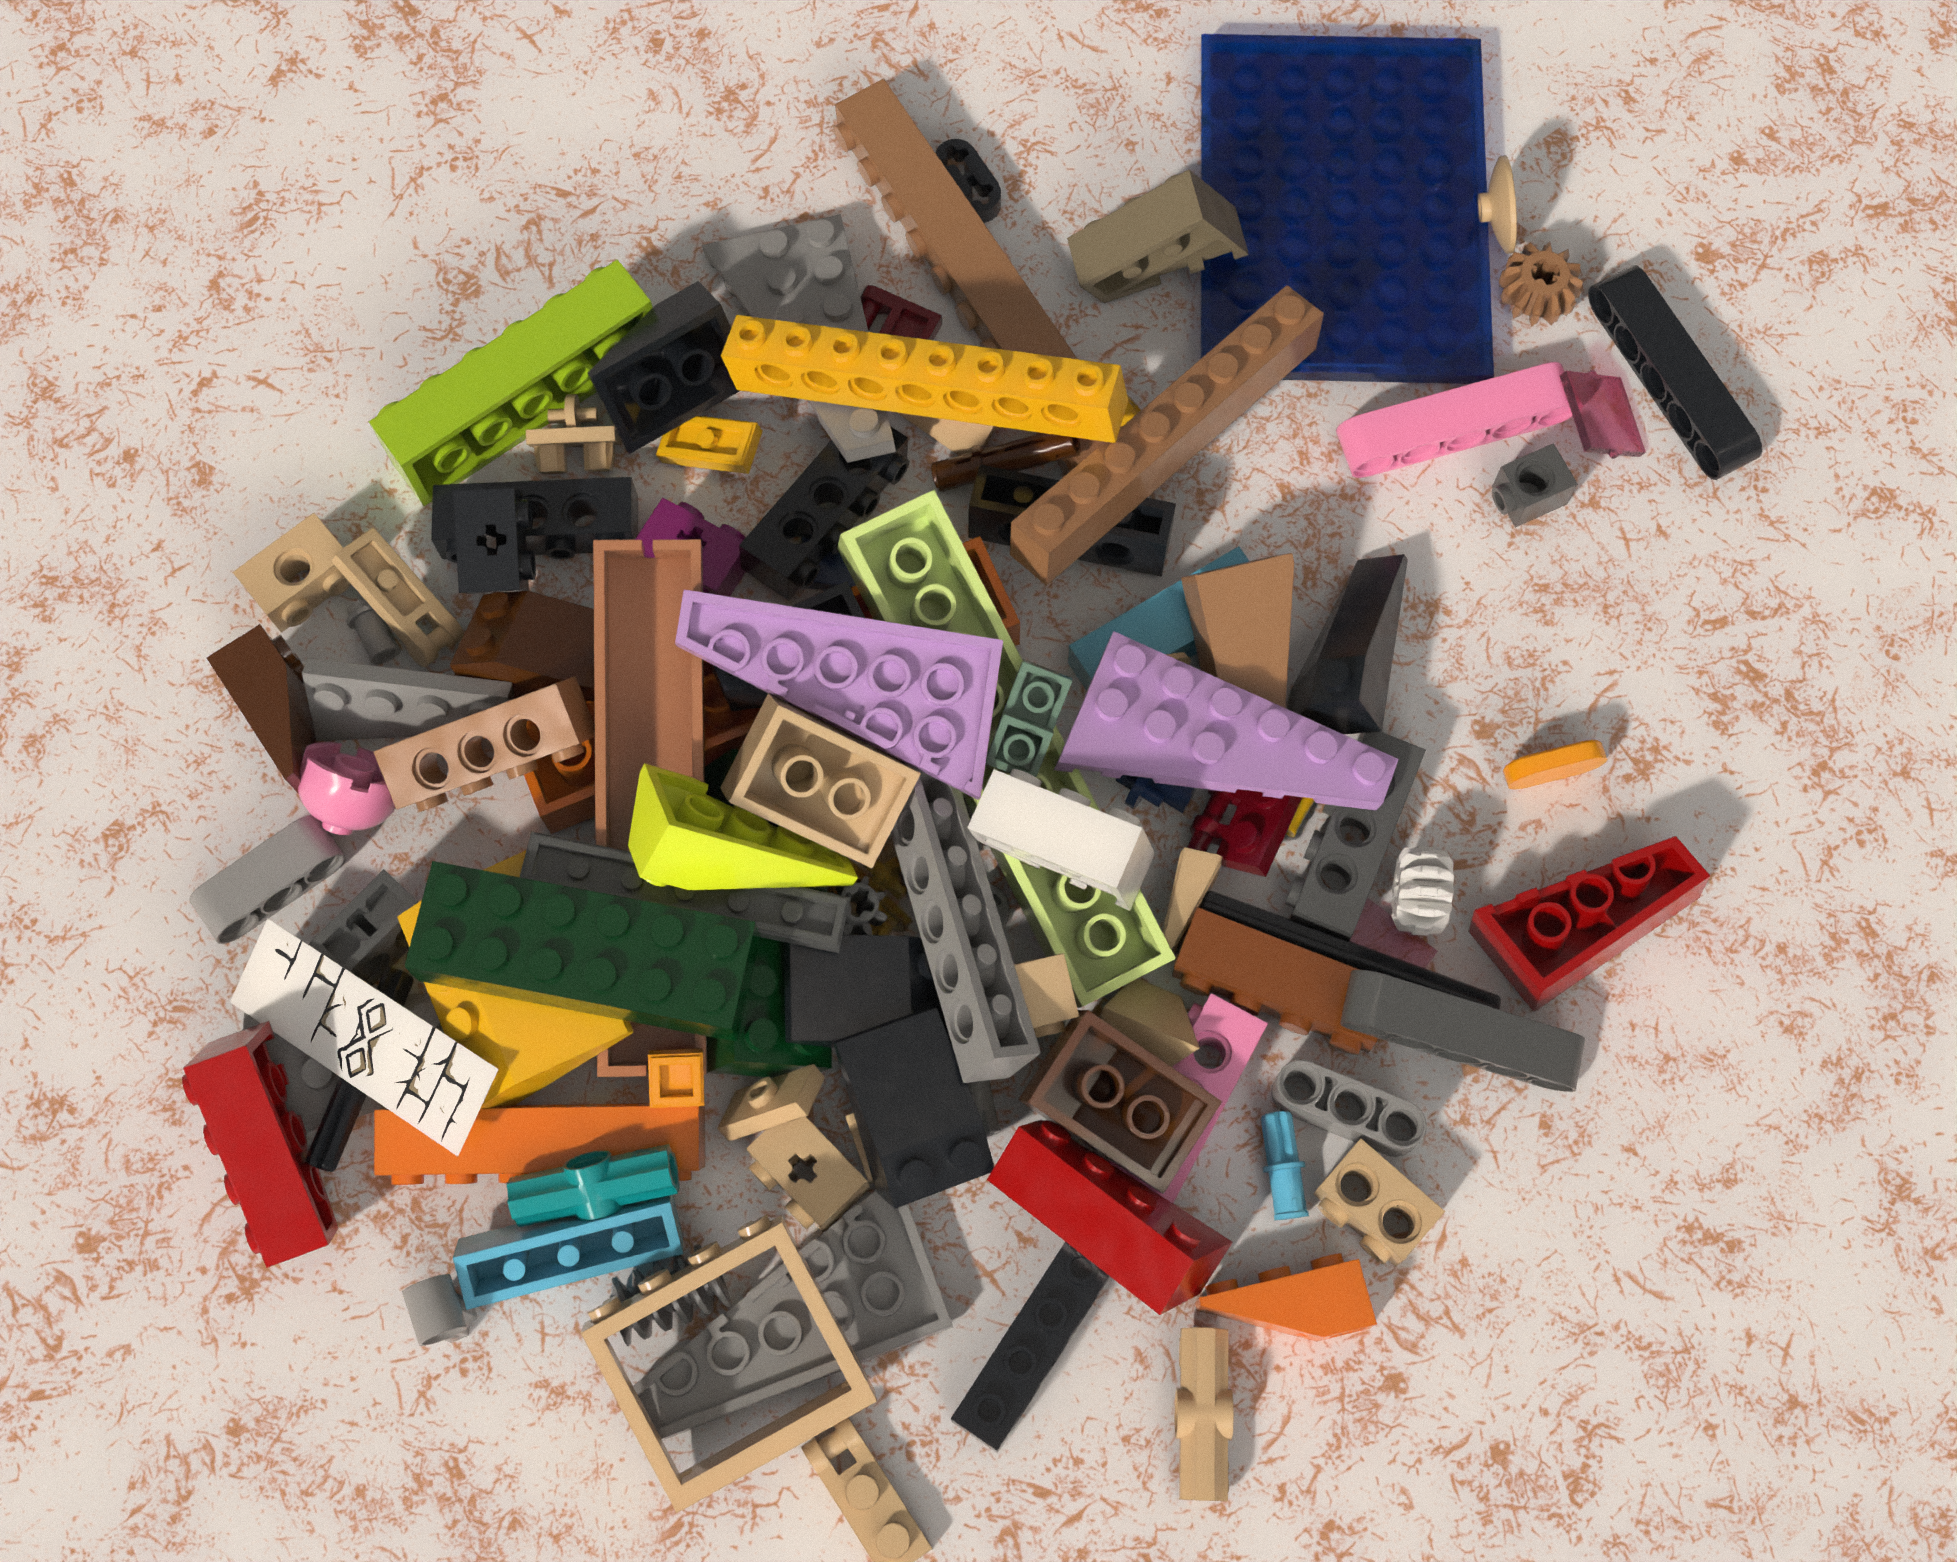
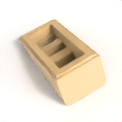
(1193, 878)

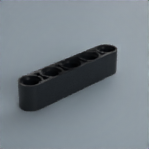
(1675, 372)

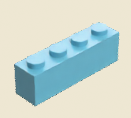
(1157, 623)
(564, 1251)

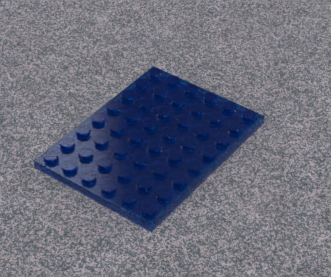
(1355, 192)

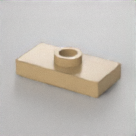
(771, 1102)

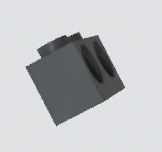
(367, 931)

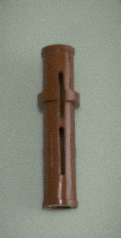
(1012, 456)

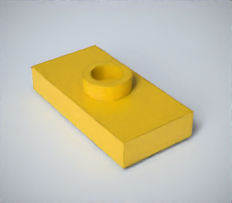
(711, 444)

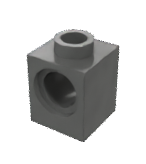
(1543, 469)

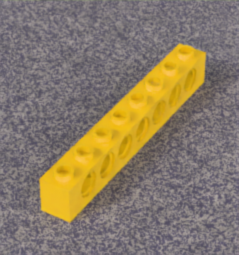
(927, 378)

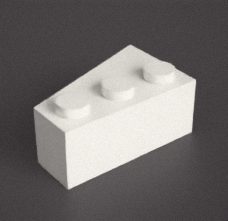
(1063, 834)

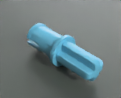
(1283, 1166)

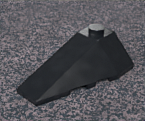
(1352, 658)

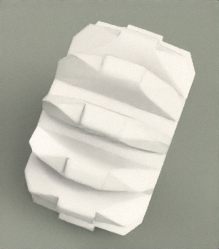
(1422, 890)

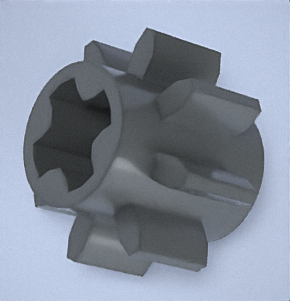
(867, 907)

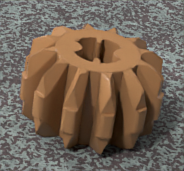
(1540, 283)

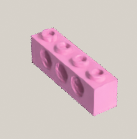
(1235, 1037)

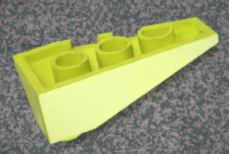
(707, 845)

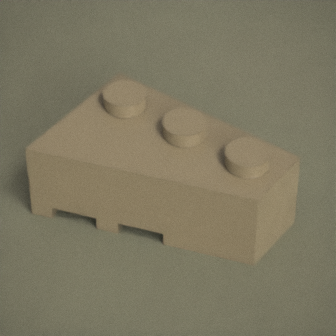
(1154, 236)

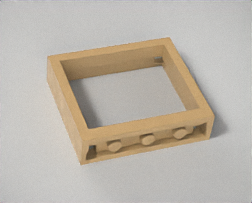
(772, 1439)

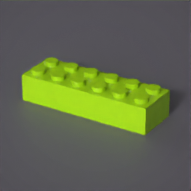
(507, 386)

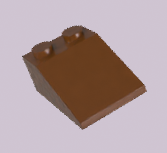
(528, 642)
(271, 695)
(1120, 1100)

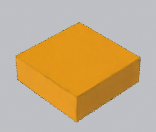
(676, 1078)

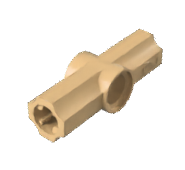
(1203, 1414)

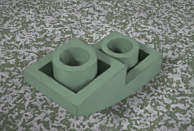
(1028, 719)

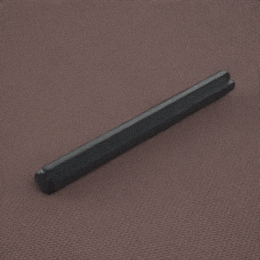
(1341, 949)

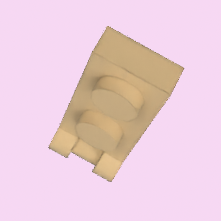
(398, 596)
(867, 1497)

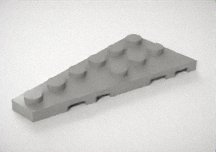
(769, 1342)

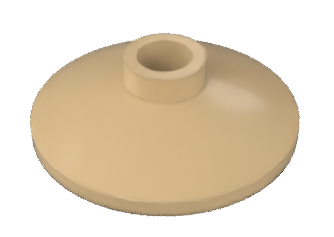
(1499, 205)

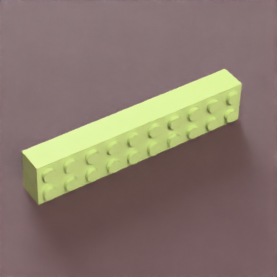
(921, 576)

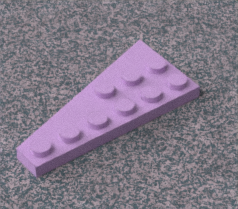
(884, 682)
(1198, 731)

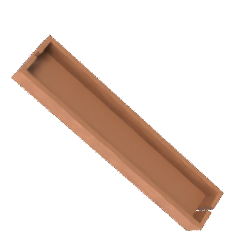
(644, 713)

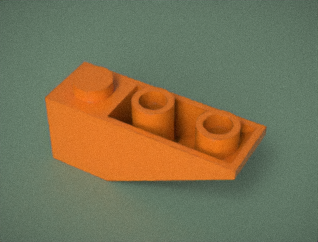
(1308, 1305)

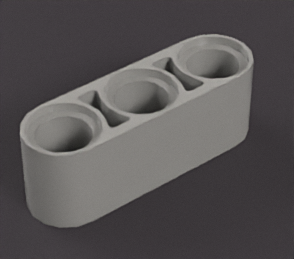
(267, 879)
(1374, 1105)

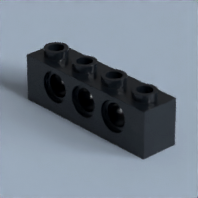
(562, 503)
(1133, 544)
(790, 566)
(1030, 1348)

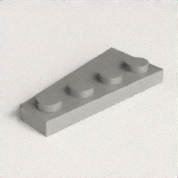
(387, 702)

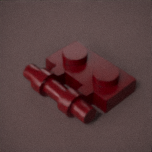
(1253, 833)

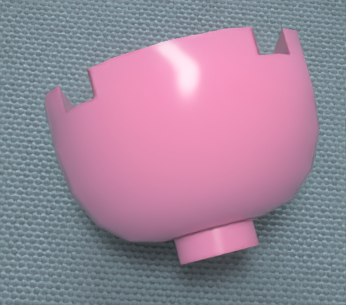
(343, 788)

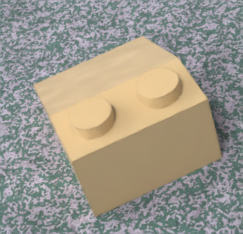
(819, 781)

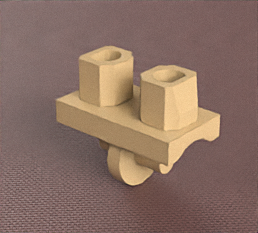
(551, 443)

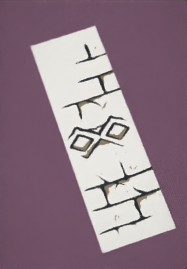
(364, 1037)

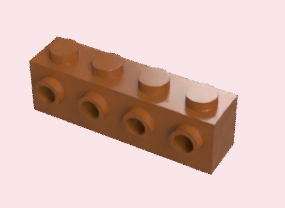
(1268, 977)

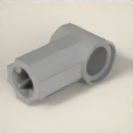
(437, 1311)

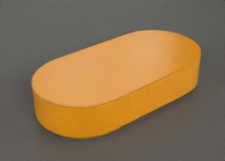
(1554, 764)

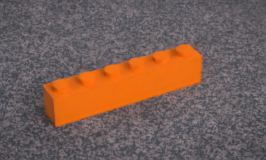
(537, 1139)

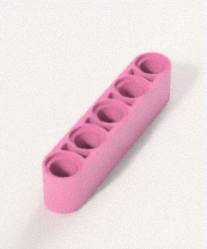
(1454, 420)

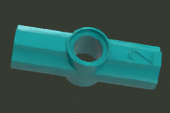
(593, 1185)

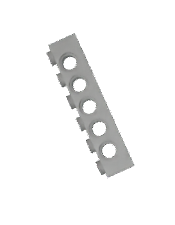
(962, 934)

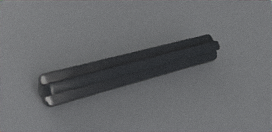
(347, 1099)

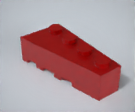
(1573, 927)
(260, 1145)
(1109, 1216)

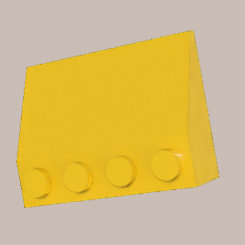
(520, 1038)

